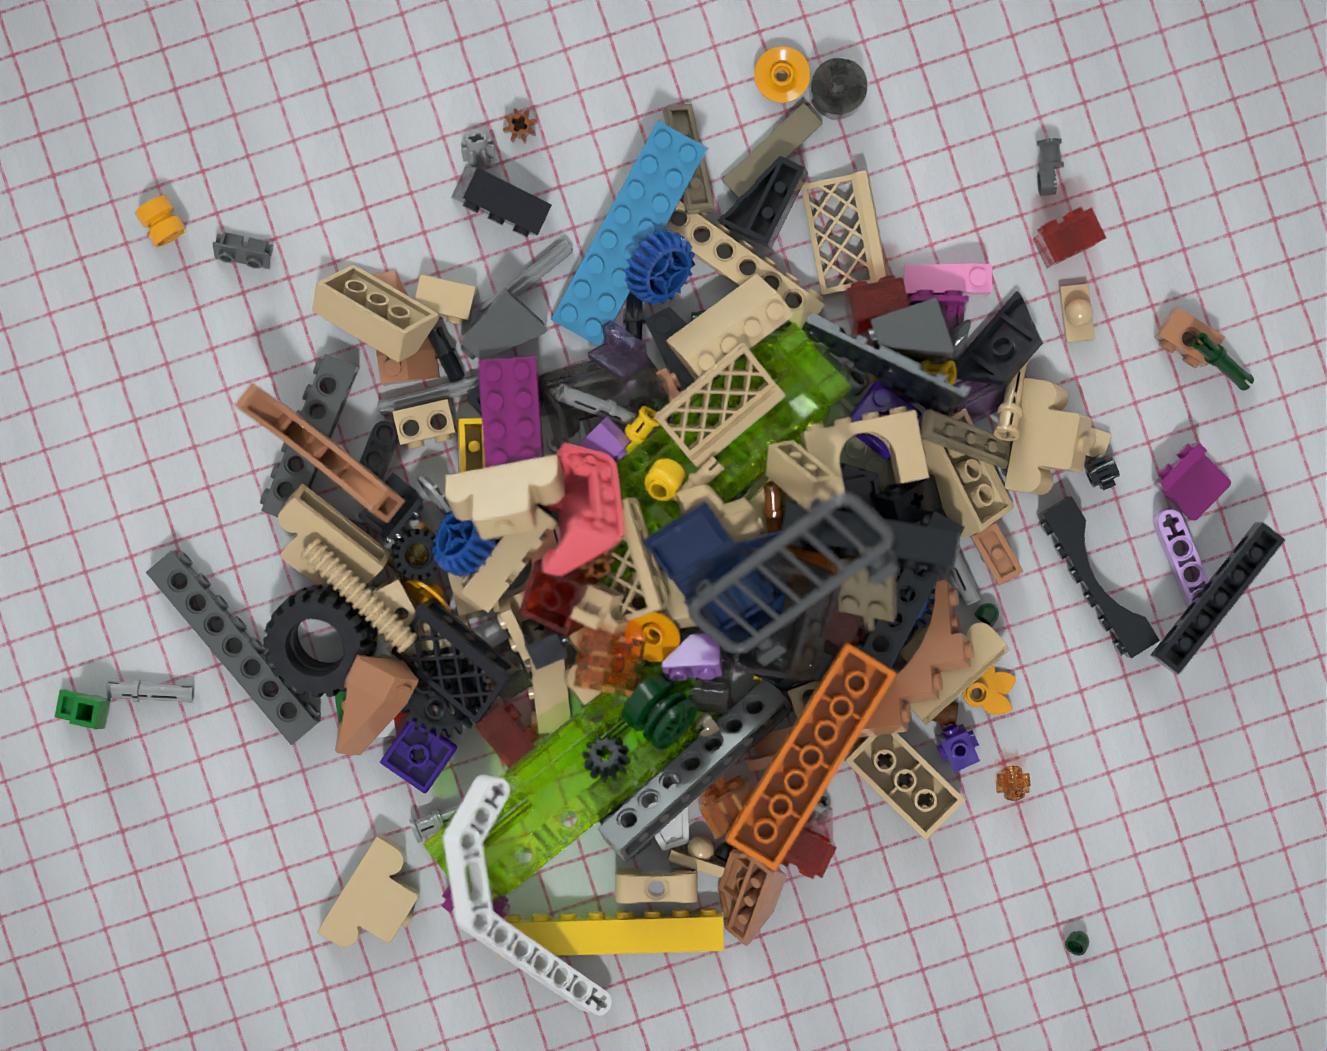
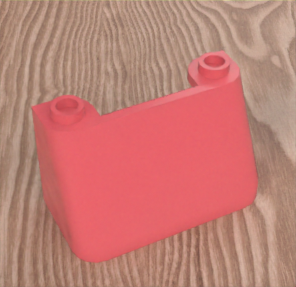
(589, 510)

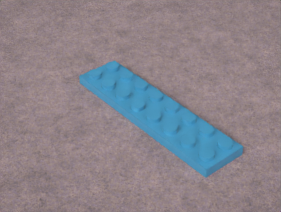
(639, 209)

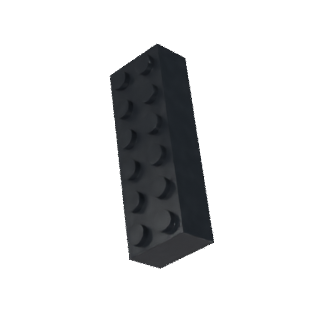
(912, 543)

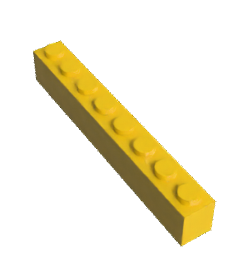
(624, 932)

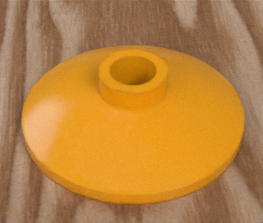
(782, 60)
(422, 592)
(659, 645)

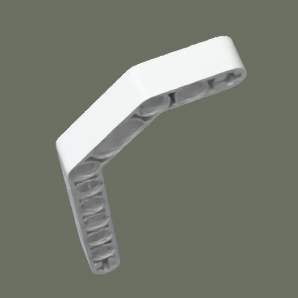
(488, 797)

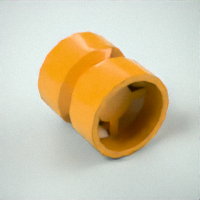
(162, 224)

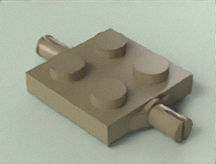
(865, 599)

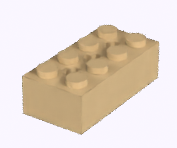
(904, 797)

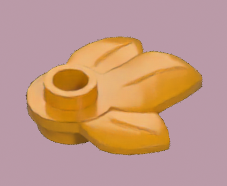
(993, 691)

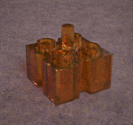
(608, 662)
(724, 803)

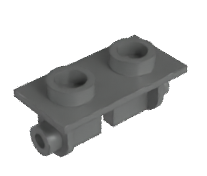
(230, 249)

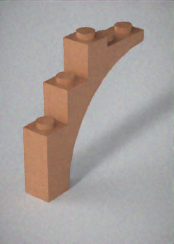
(320, 451)
(919, 680)

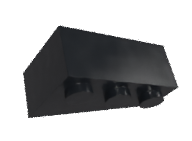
(501, 201)
(767, 203)
(661, 327)

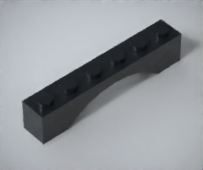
(1067, 527)

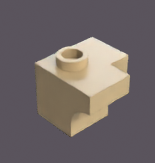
(601, 609)

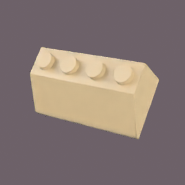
(374, 312)
(741, 316)
(967, 487)

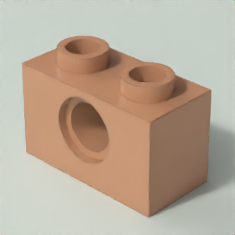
(1171, 335)

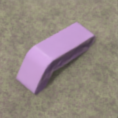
(1188, 558)

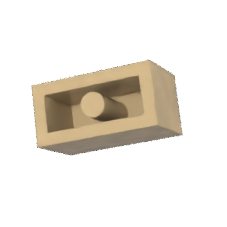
(447, 298)

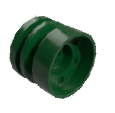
(659, 711)

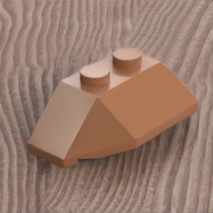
(748, 894)

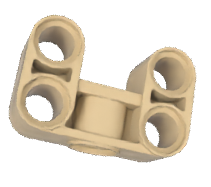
(679, 885)

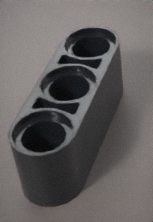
(375, 444)

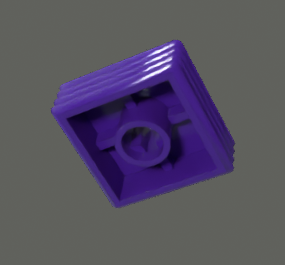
(879, 400)
(422, 772)

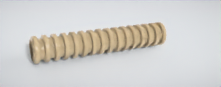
(358, 595)

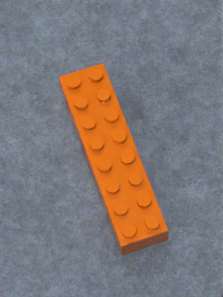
(810, 755)

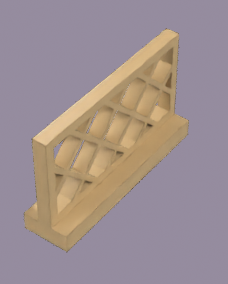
(867, 222)
(729, 425)
(643, 561)

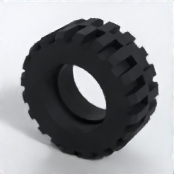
(290, 658)

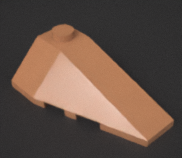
(417, 366)
(373, 699)

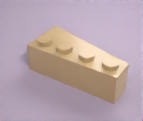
(506, 563)

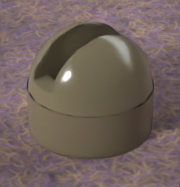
(708, 724)

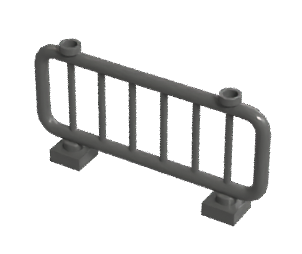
(770, 640)

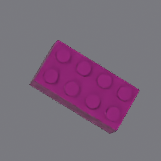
(510, 410)

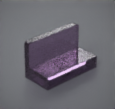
(621, 352)
(981, 400)

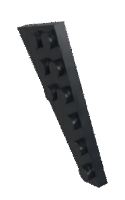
(888, 366)

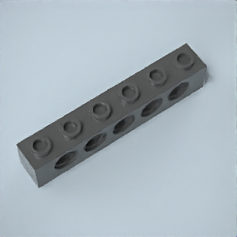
(344, 376)

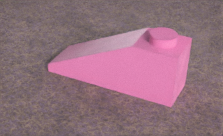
(969, 278)

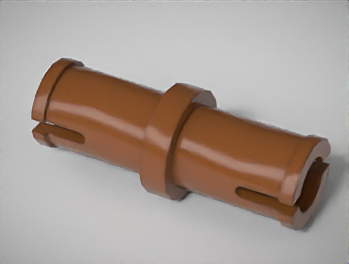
(773, 507)

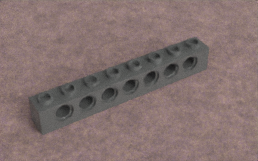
(164, 576)
(694, 782)

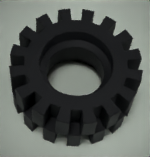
(400, 560)

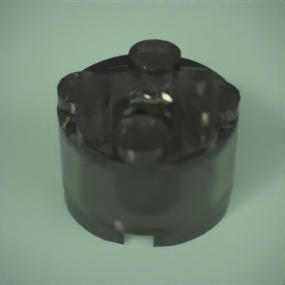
(838, 72)

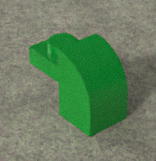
(82, 709)

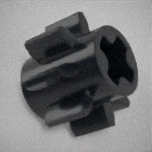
(1102, 472)

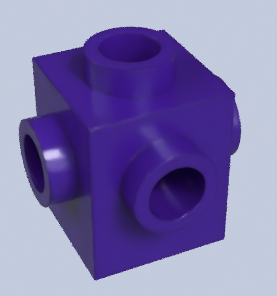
(958, 747)

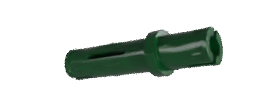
(1217, 356)

